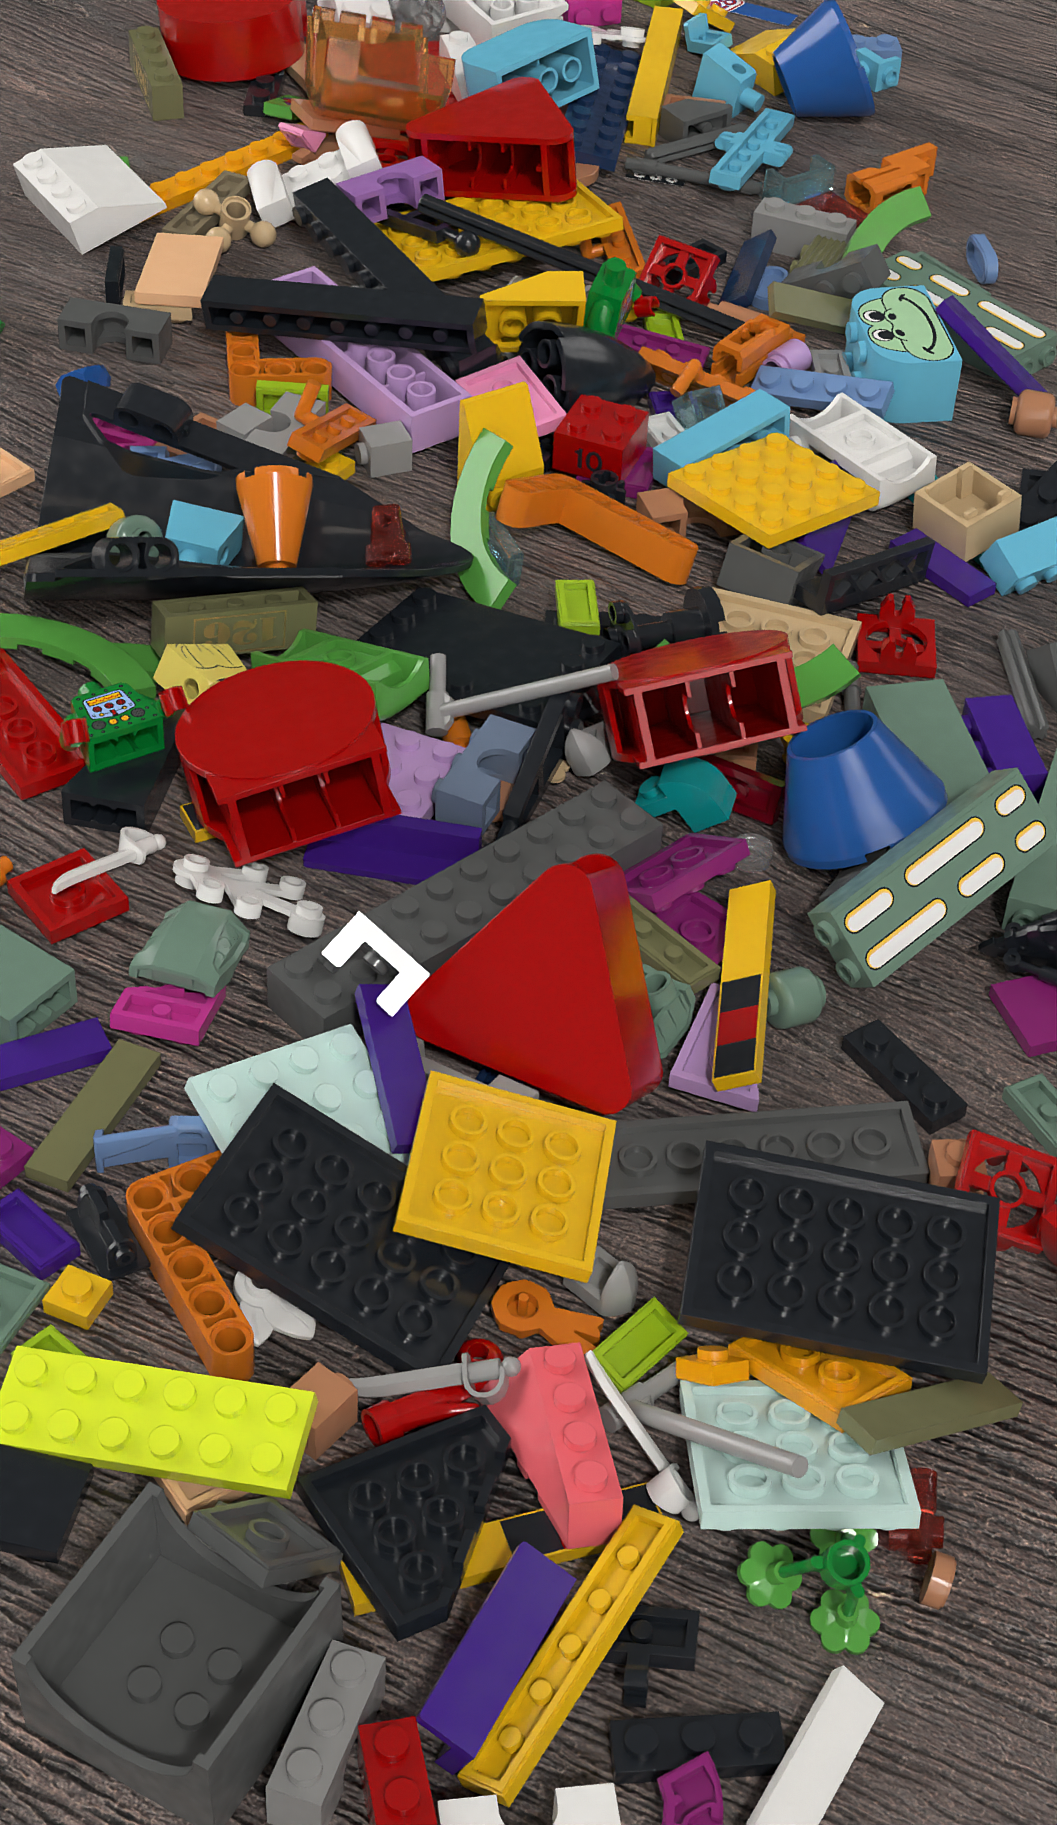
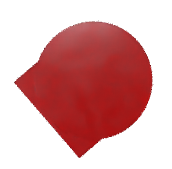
(232, 37)
(701, 697)
(285, 757)

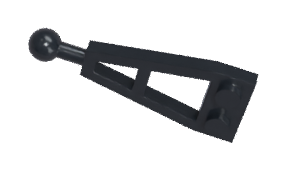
(417, 224)
(542, 759)

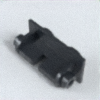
(106, 1234)

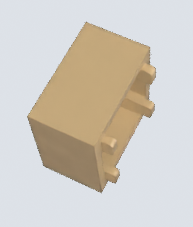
(967, 511)

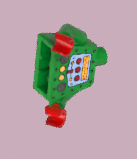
(613, 296)
(117, 723)

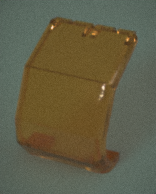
(372, 70)

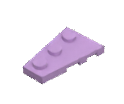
(695, 1061)

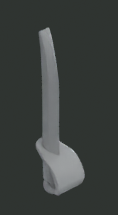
(444, 1376)

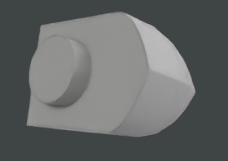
(588, 750)
(611, 1286)

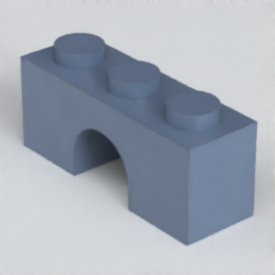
(473, 784)

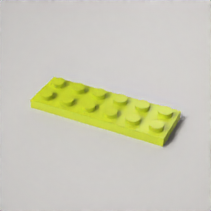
(156, 1421)

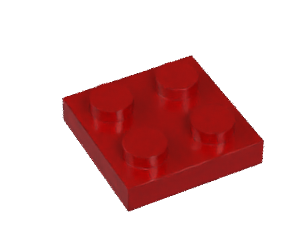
(72, 908)

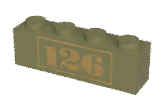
(156, 73)
(243, 620)

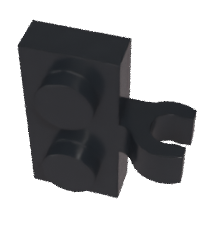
(654, 1639)

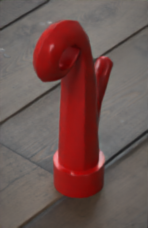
(390, 1420)

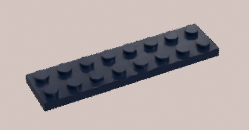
(601, 115)

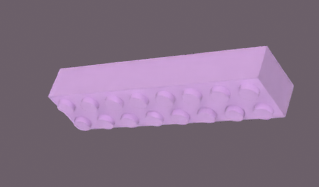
(387, 380)

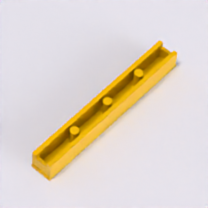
(654, 76)

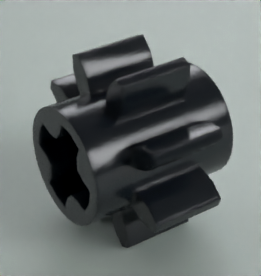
(608, 484)

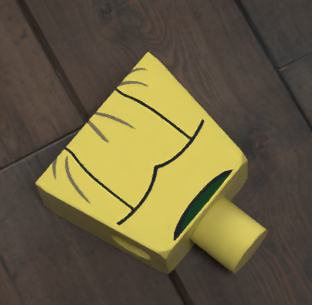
(196, 667)

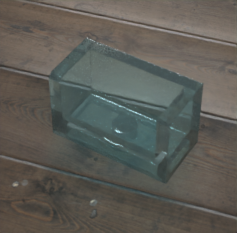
(801, 186)

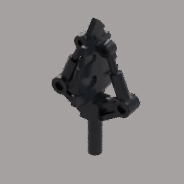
(1028, 947)

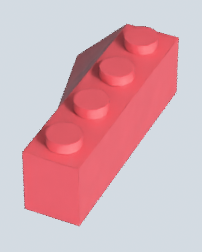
(562, 1443)

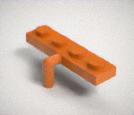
(619, 245)
(690, 376)
(325, 434)

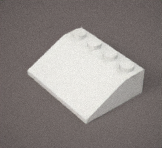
(494, 17)
(86, 193)

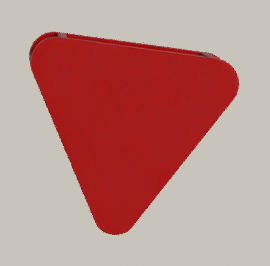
(500, 144)
(553, 991)

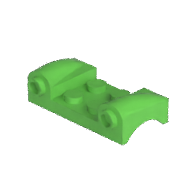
(392, 674)

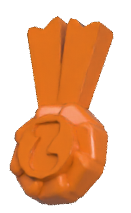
(528, 1310)

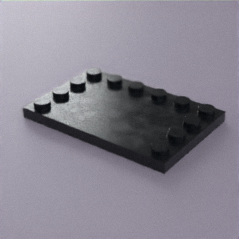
(488, 648)
(314, 1223)
(842, 1262)

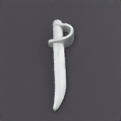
(133, 848)
(667, 1487)

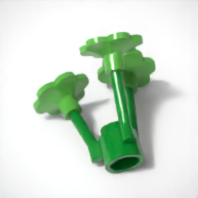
(843, 1564)

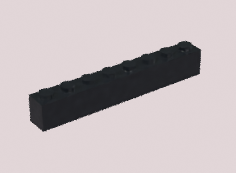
(344, 314)

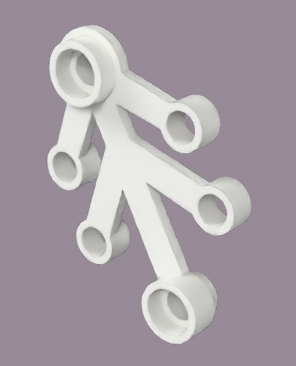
(628, 36)
(250, 892)

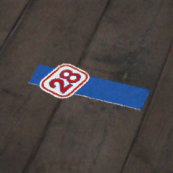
(755, 11)

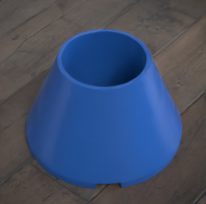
(822, 68)
(853, 791)

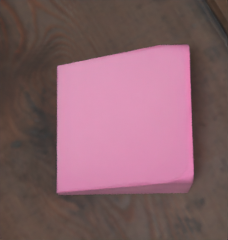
(302, 136)

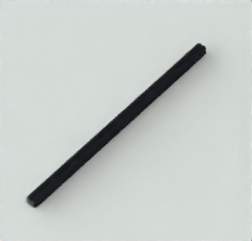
(569, 261)

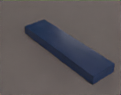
(749, 269)

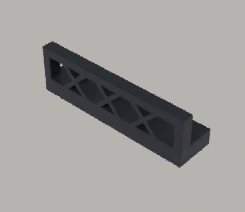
(867, 577)

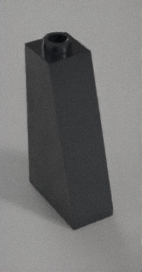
(125, 792)

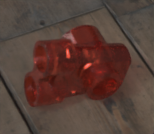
(387, 543)
(919, 1542)

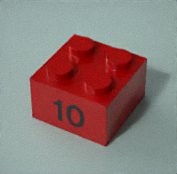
(600, 437)

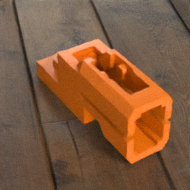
(897, 173)
(747, 347)

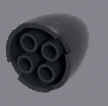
(585, 362)

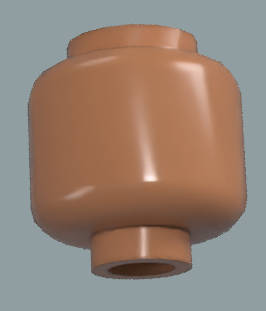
(1033, 413)

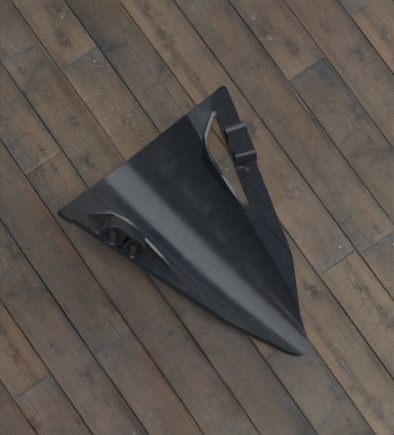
(92, 472)

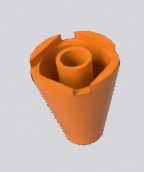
(275, 513)

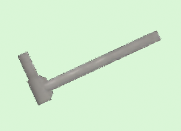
(442, 708)
(641, 1401)

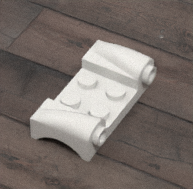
(274, 191)
(866, 449)

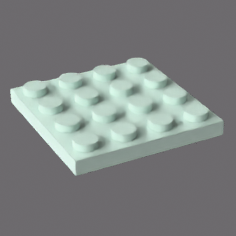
(323, 1070)
(837, 1492)

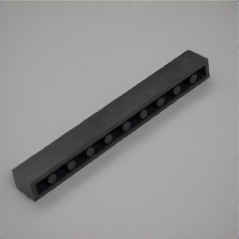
(375, 261)

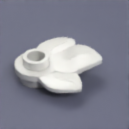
(270, 1312)

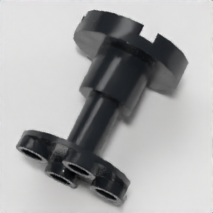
(697, 619)

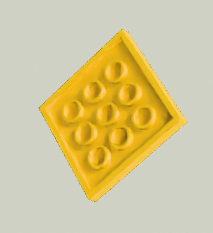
(773, 489)
(507, 1177)

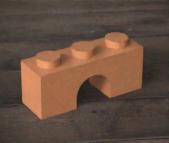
(676, 512)

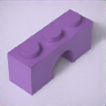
(394, 184)

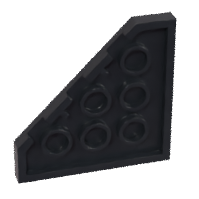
(412, 1514)

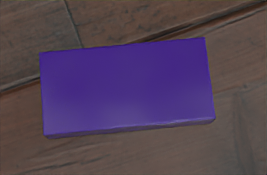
(34, 1236)

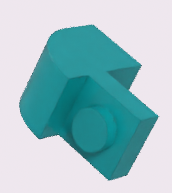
(693, 789)

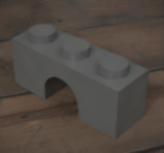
(846, 278)
(91, 323)

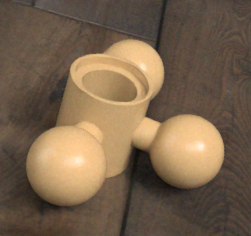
(234, 219)

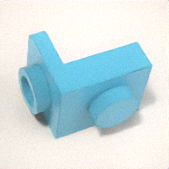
(701, 38)
(879, 71)

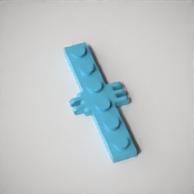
(751, 149)

